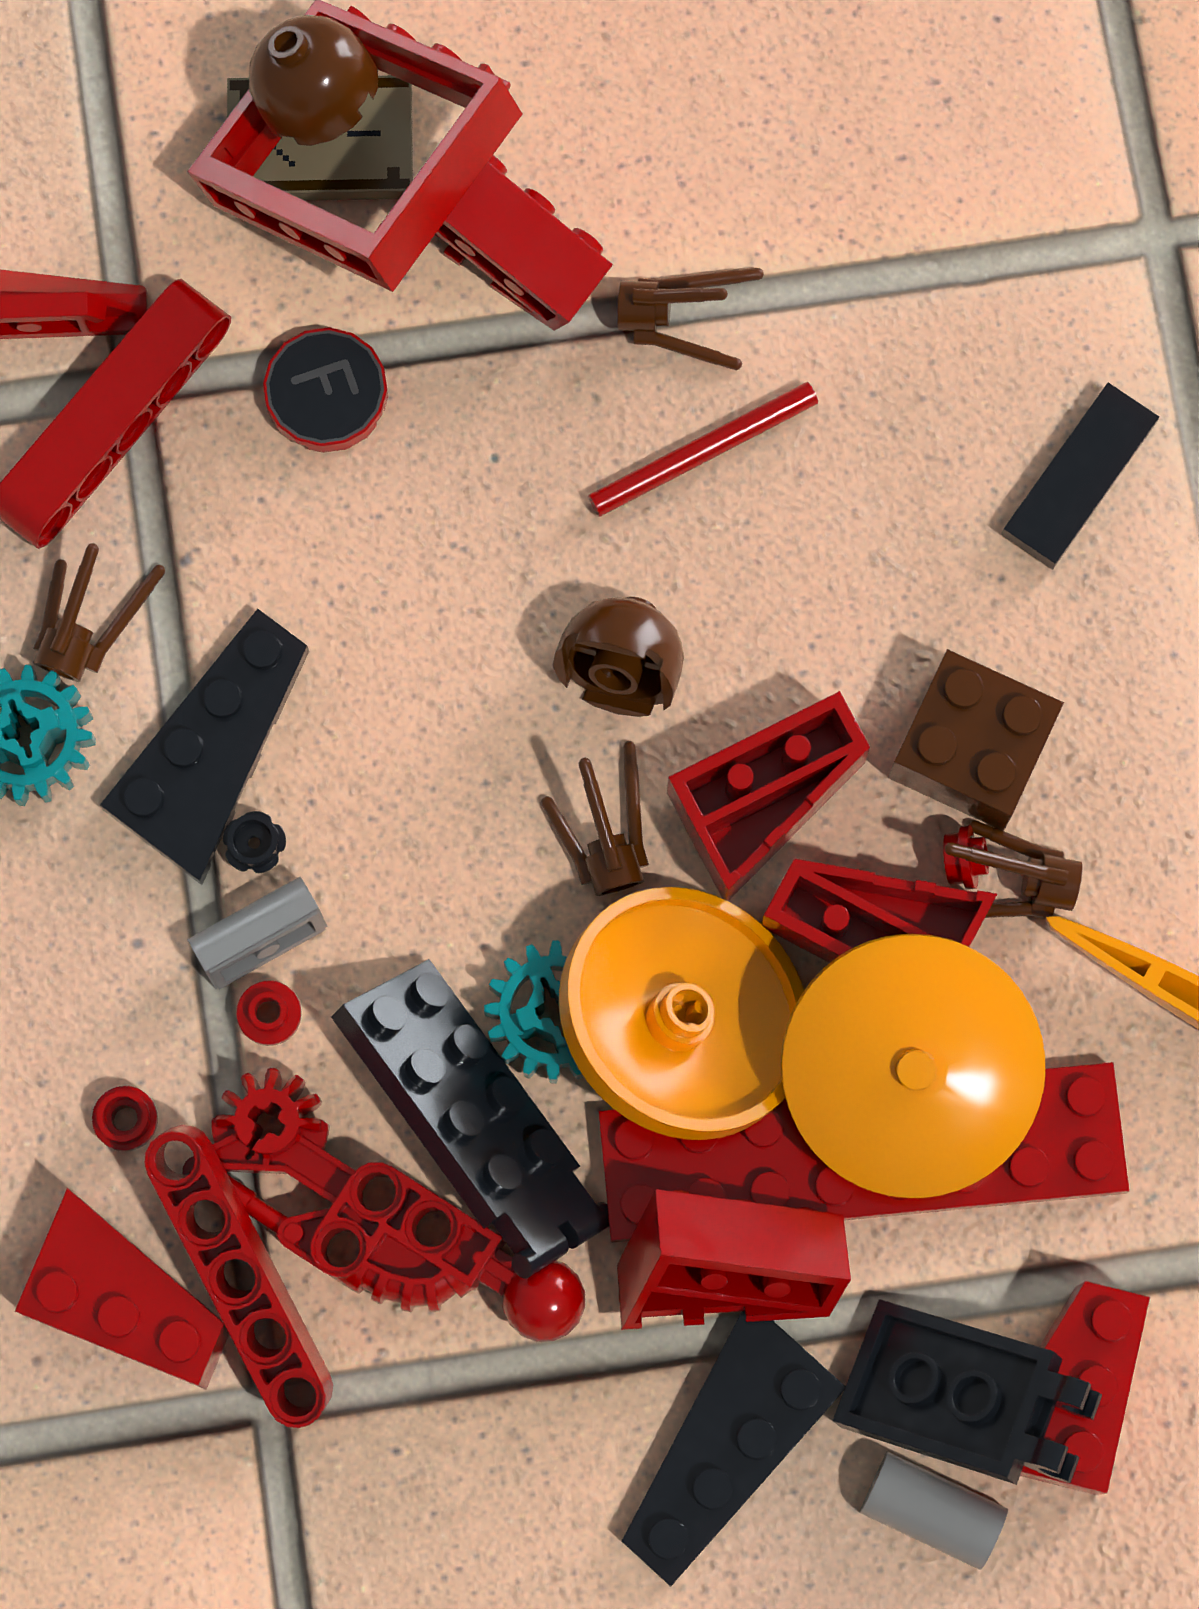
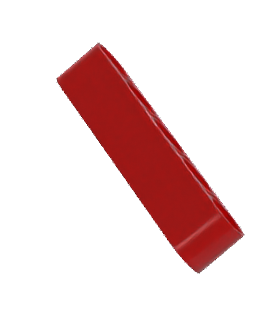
(110, 412)
(236, 1307)

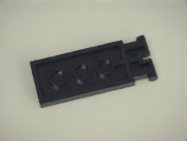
(472, 1116)

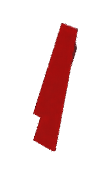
(66, 306)

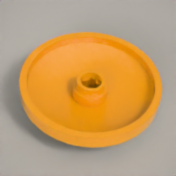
(679, 1012)
(913, 1065)

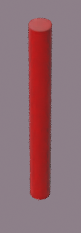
(703, 449)

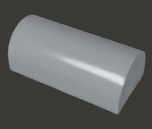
(258, 933)
(934, 1511)

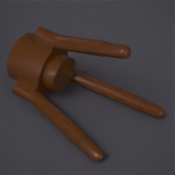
(648, 304)
(66, 645)
(612, 861)
(1046, 875)

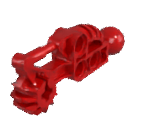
(390, 1257)

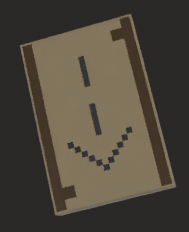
(362, 163)

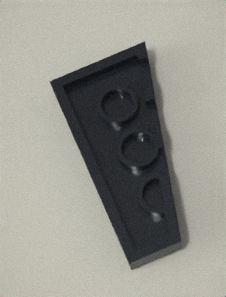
(199, 762)
(737, 1432)

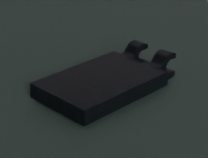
(961, 1395)

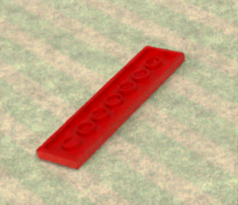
(1066, 1154)

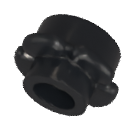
(244, 828)

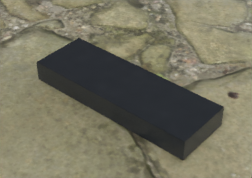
(1080, 475)

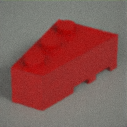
(523, 247)
(765, 788)
(841, 907)
(731, 1257)
(118, 1298)
(1099, 1343)

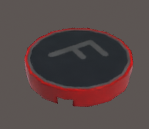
(325, 389)

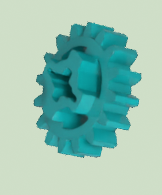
(49, 729)
(525, 1021)

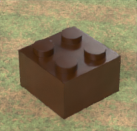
(975, 740)

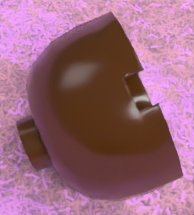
(311, 79)
(621, 655)

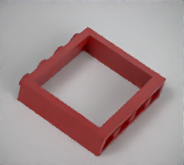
(383, 257)

